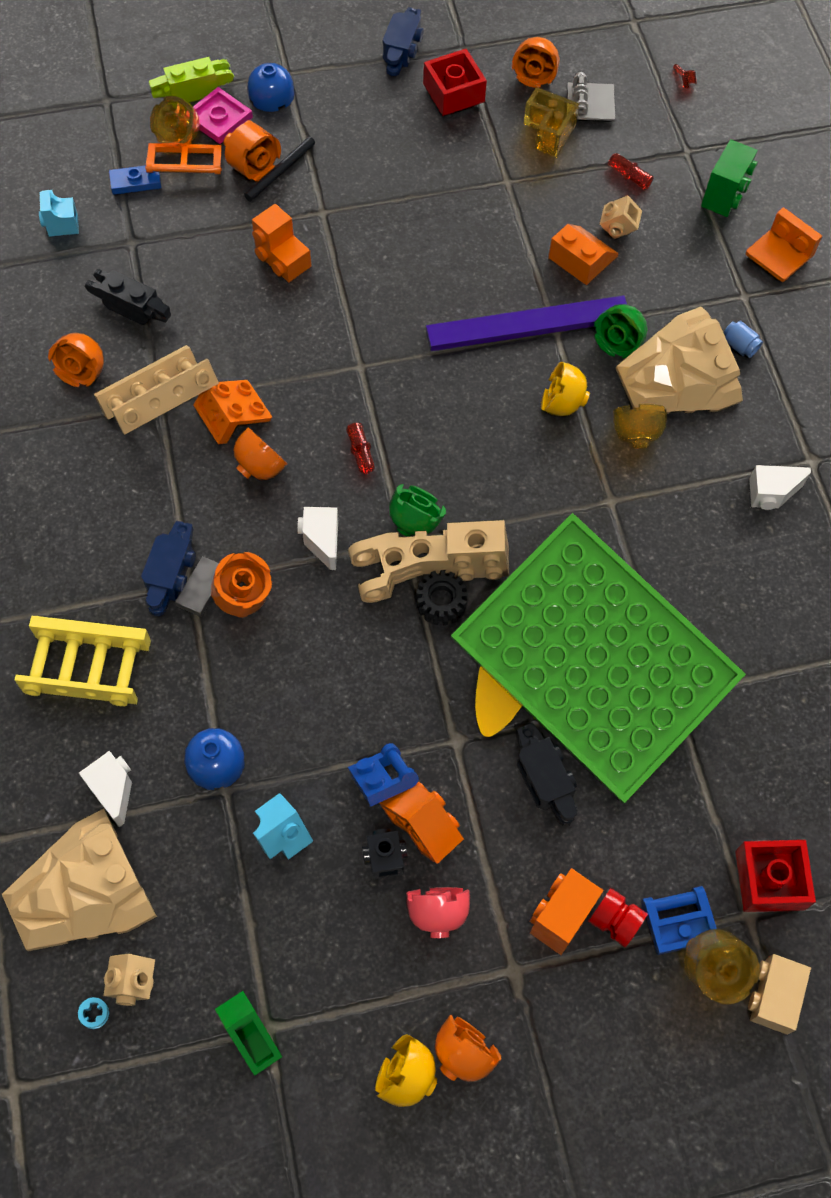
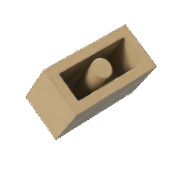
(779, 994)

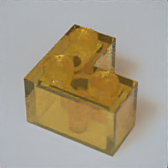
(552, 117)

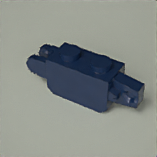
(402, 39)
(167, 567)

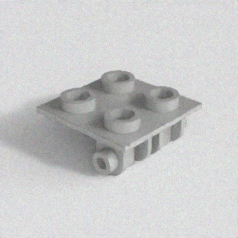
(594, 99)

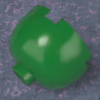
(620, 330)
(415, 510)

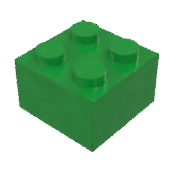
(730, 178)

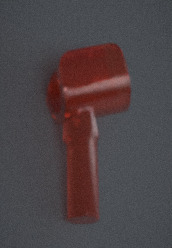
(687, 76)

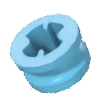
(86, 1006)

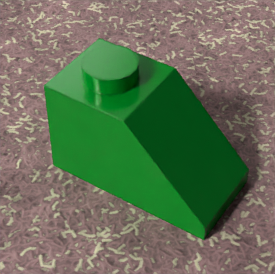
(248, 1033)

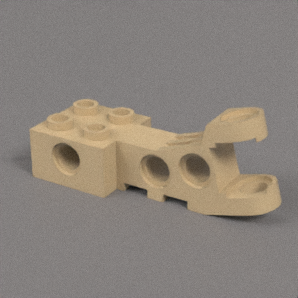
(464, 549)

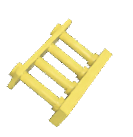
(74, 634)

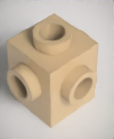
(620, 217)
(129, 978)

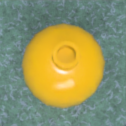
(566, 391)
(408, 1074)

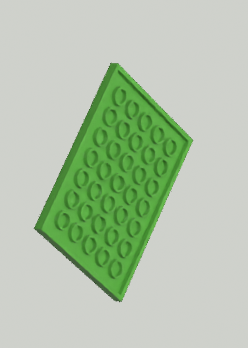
(598, 657)

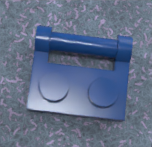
(375, 781)
(675, 932)

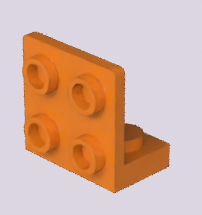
(785, 246)
(228, 406)

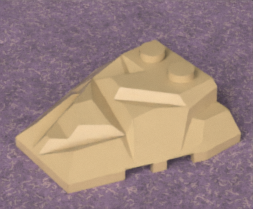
(683, 367)
(78, 889)

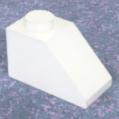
(775, 485)
(320, 533)
(110, 784)

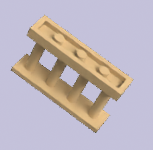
(156, 389)

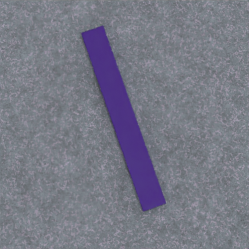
(518, 324)

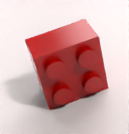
(454, 82)
(775, 876)

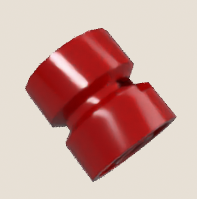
(618, 917)

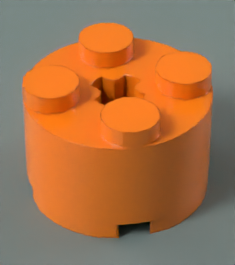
(251, 150)
(232, 571)

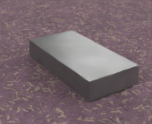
(197, 591)

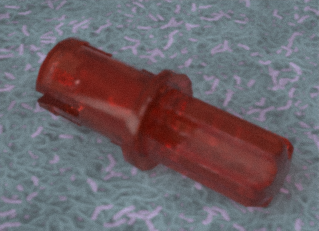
(630, 170)
(360, 448)

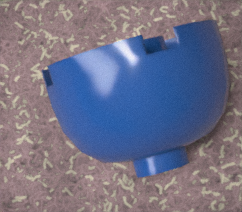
(270, 87)
(214, 758)

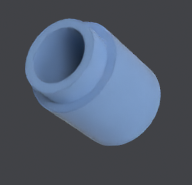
(742, 338)

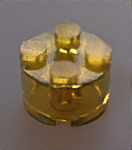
(725, 951)

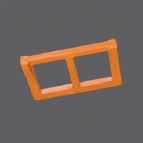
(183, 167)

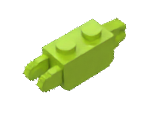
(192, 79)

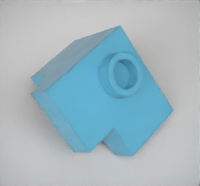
(58, 214)
(281, 828)

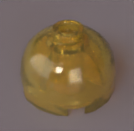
(174, 122)
(640, 424)

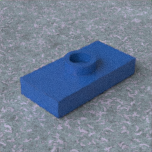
(133, 180)

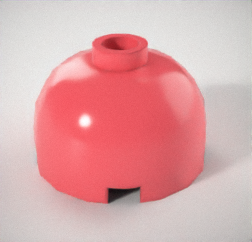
(438, 909)

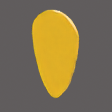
(493, 705)

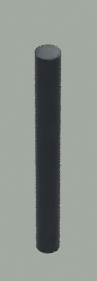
(279, 168)

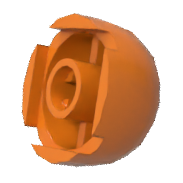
(536, 62)
(76, 359)
(256, 457)
(464, 1052)

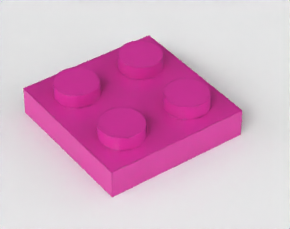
(221, 114)

